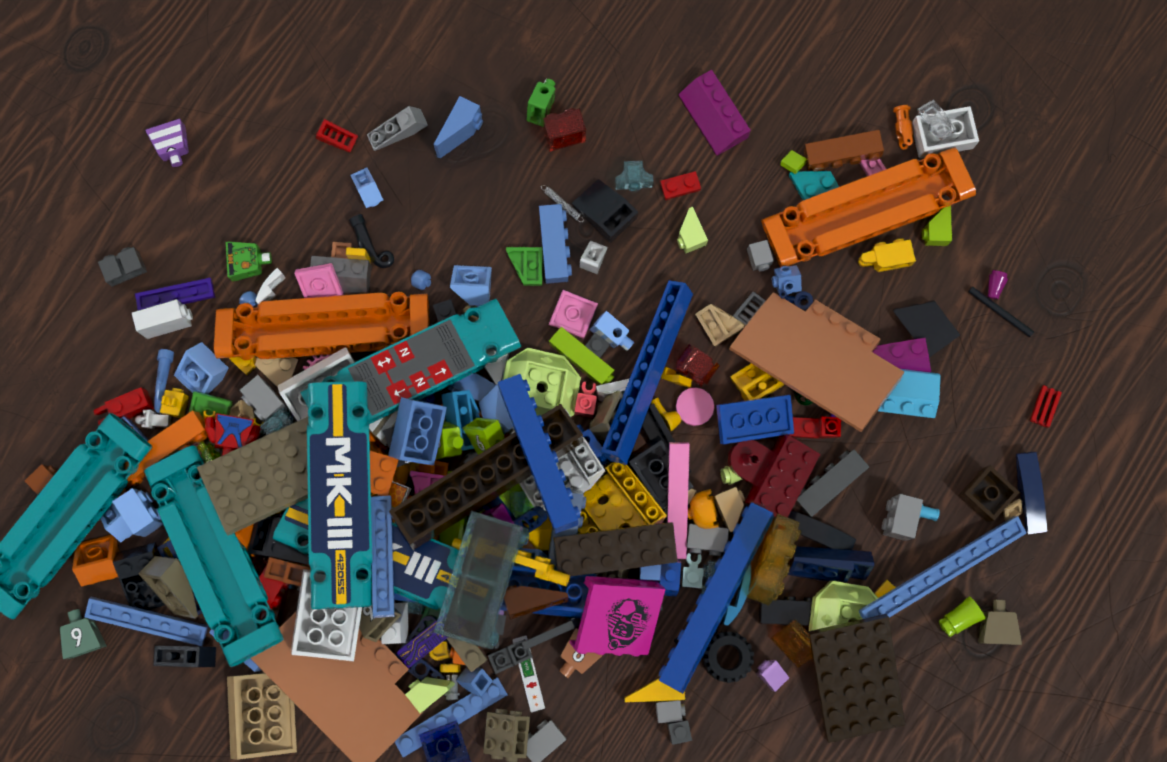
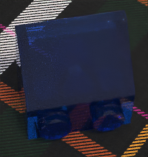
(444, 744)

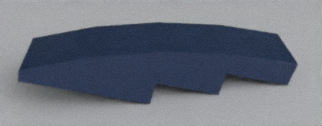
(1031, 492)

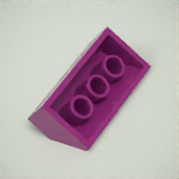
(714, 113)

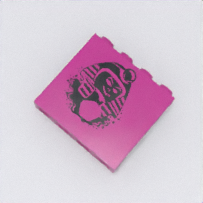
(619, 616)

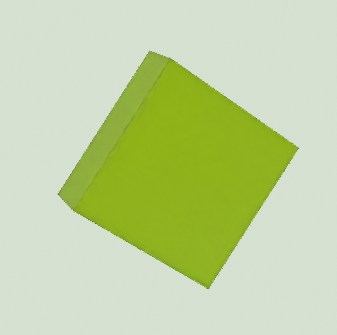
(793, 162)

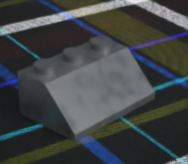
(352, 273)

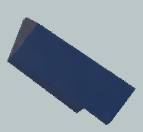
(831, 564)

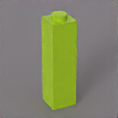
(581, 357)

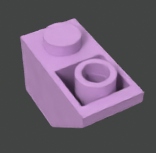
(772, 674)

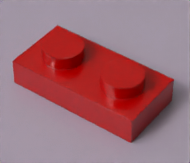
(680, 185)

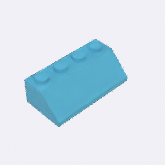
(914, 395)

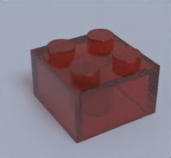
(564, 129)

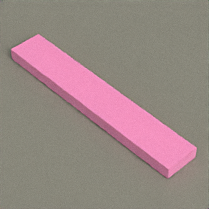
(678, 494)

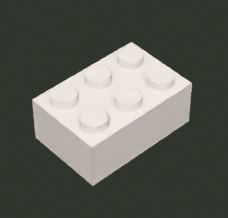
(963, 139)

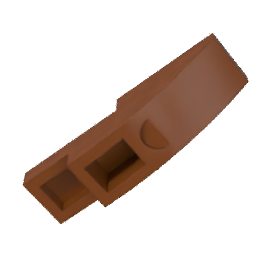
(285, 571)

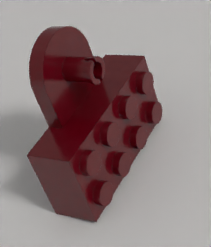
(775, 473)

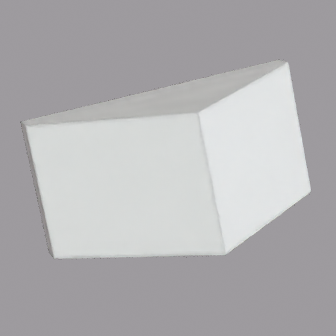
(593, 257)

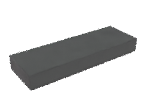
(551, 633)

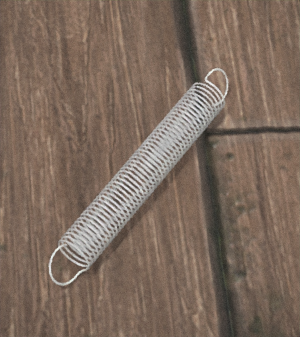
(565, 204)

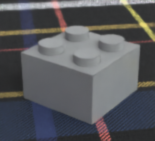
(262, 398)
(902, 517)

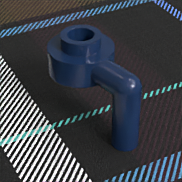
(798, 299)

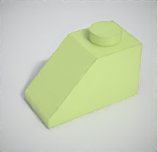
(691, 233)
(427, 692)

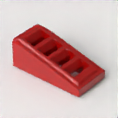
(327, 139)

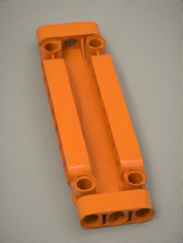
(868, 207)
(318, 325)

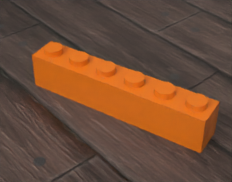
(168, 442)

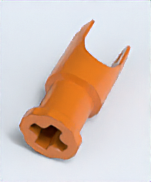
(903, 126)

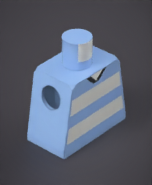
(604, 328)

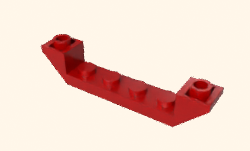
(816, 428)

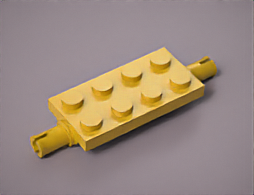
(543, 567)

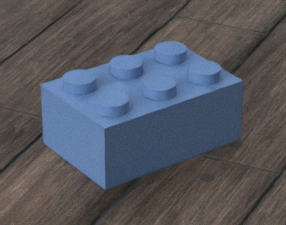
(417, 431)

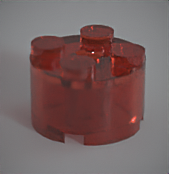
(697, 365)

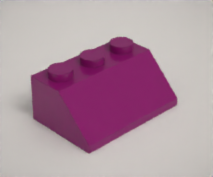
(906, 354)

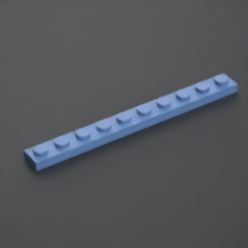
(945, 569)

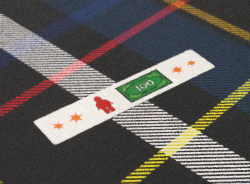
(530, 682)

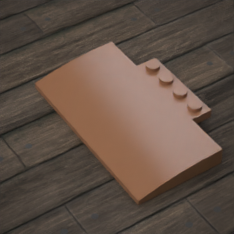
(819, 358)
(345, 699)

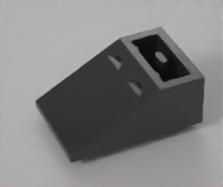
(605, 210)
(265, 546)
(127, 566)

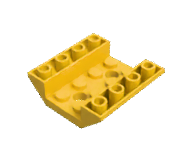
(627, 502)

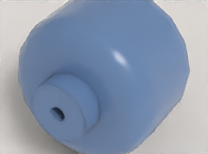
(421, 279)
(249, 297)

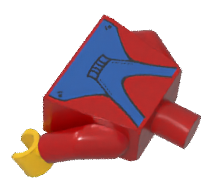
(230, 431)

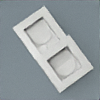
(265, 292)

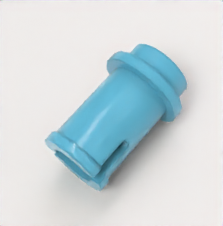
(929, 513)

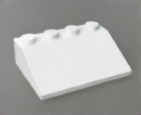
(324, 631)

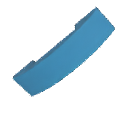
(732, 611)

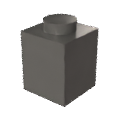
(679, 732)

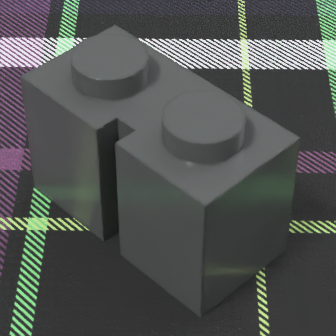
(122, 267)

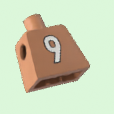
(575, 660)

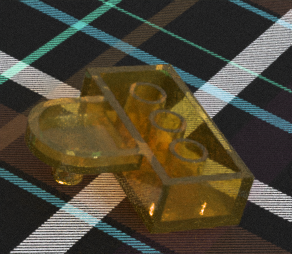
(773, 560)

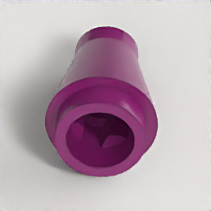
(997, 281)

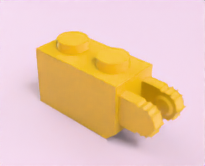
(889, 256)

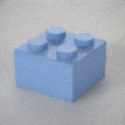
(138, 512)

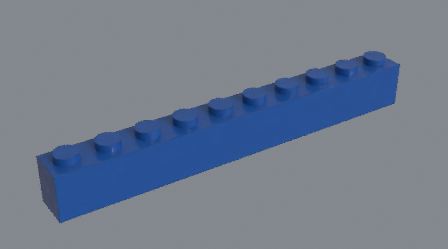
(647, 372)
(716, 598)

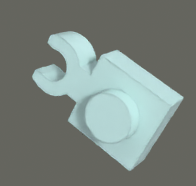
(692, 575)

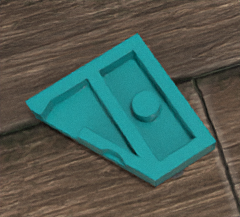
(813, 182)

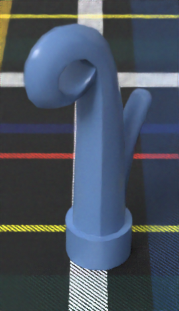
(164, 358)

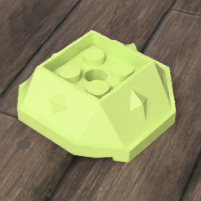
(552, 371)
(838, 604)

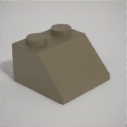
(605, 414)

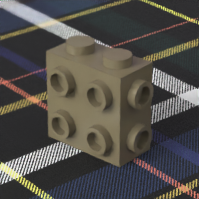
(506, 735)

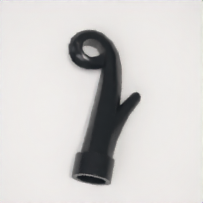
(364, 241)

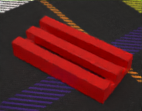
(1051, 392)

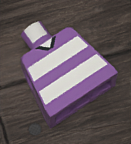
(170, 141)

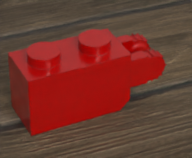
(127, 405)

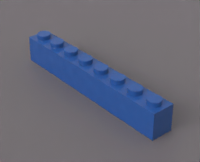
(538, 453)

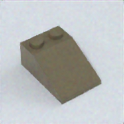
(171, 585)

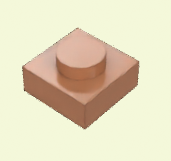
(339, 249)

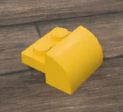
(755, 383)

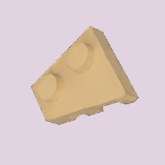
(718, 324)
(277, 369)

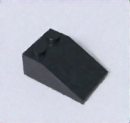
(652, 467)

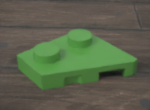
(527, 263)

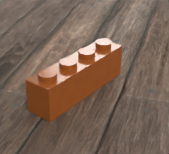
(844, 150)

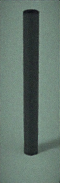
(1000, 311)

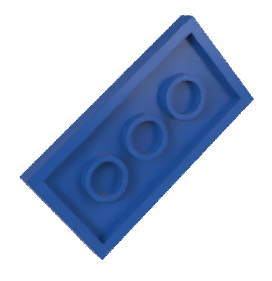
(755, 419)

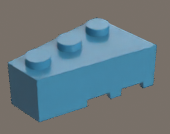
(460, 412)

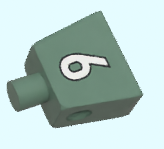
(80, 636)

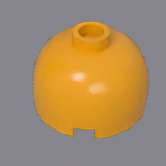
(703, 510)

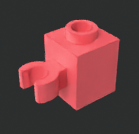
(586, 402)

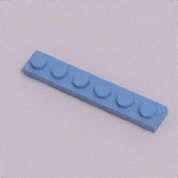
(382, 557)
(146, 621)
(458, 711)

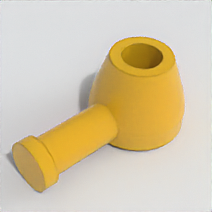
(671, 419)

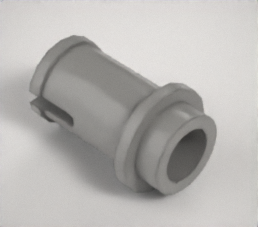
(452, 694)

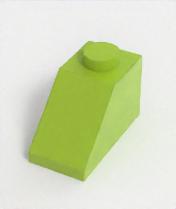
(939, 229)

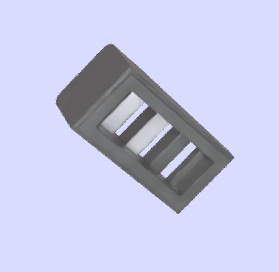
(754, 297)

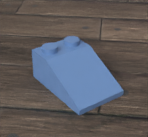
(459, 126)

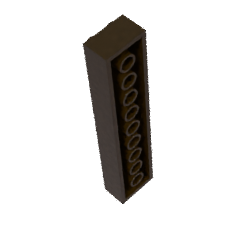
(478, 482)

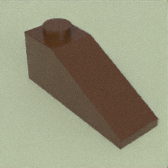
(526, 600)

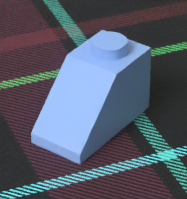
(367, 187)
(115, 524)

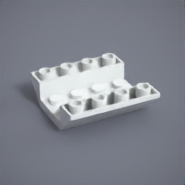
(579, 467)

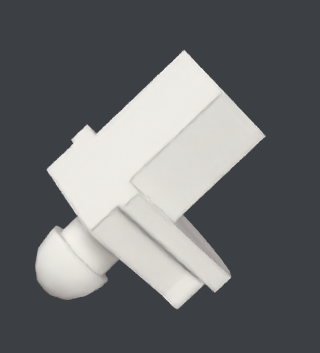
(151, 420)

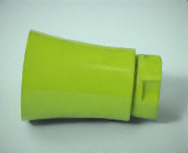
(961, 617)

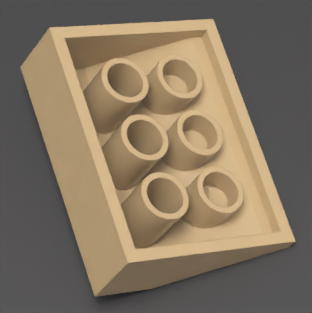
(259, 717)

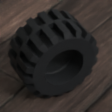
(745, 657)

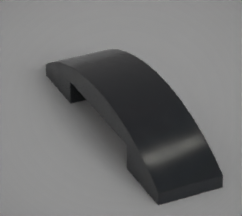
(822, 532)

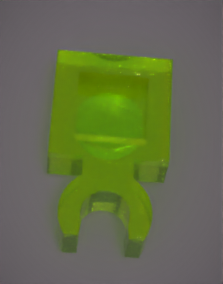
(207, 452)

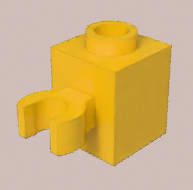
(174, 403)

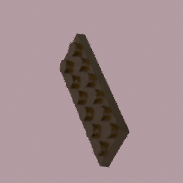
(615, 549)

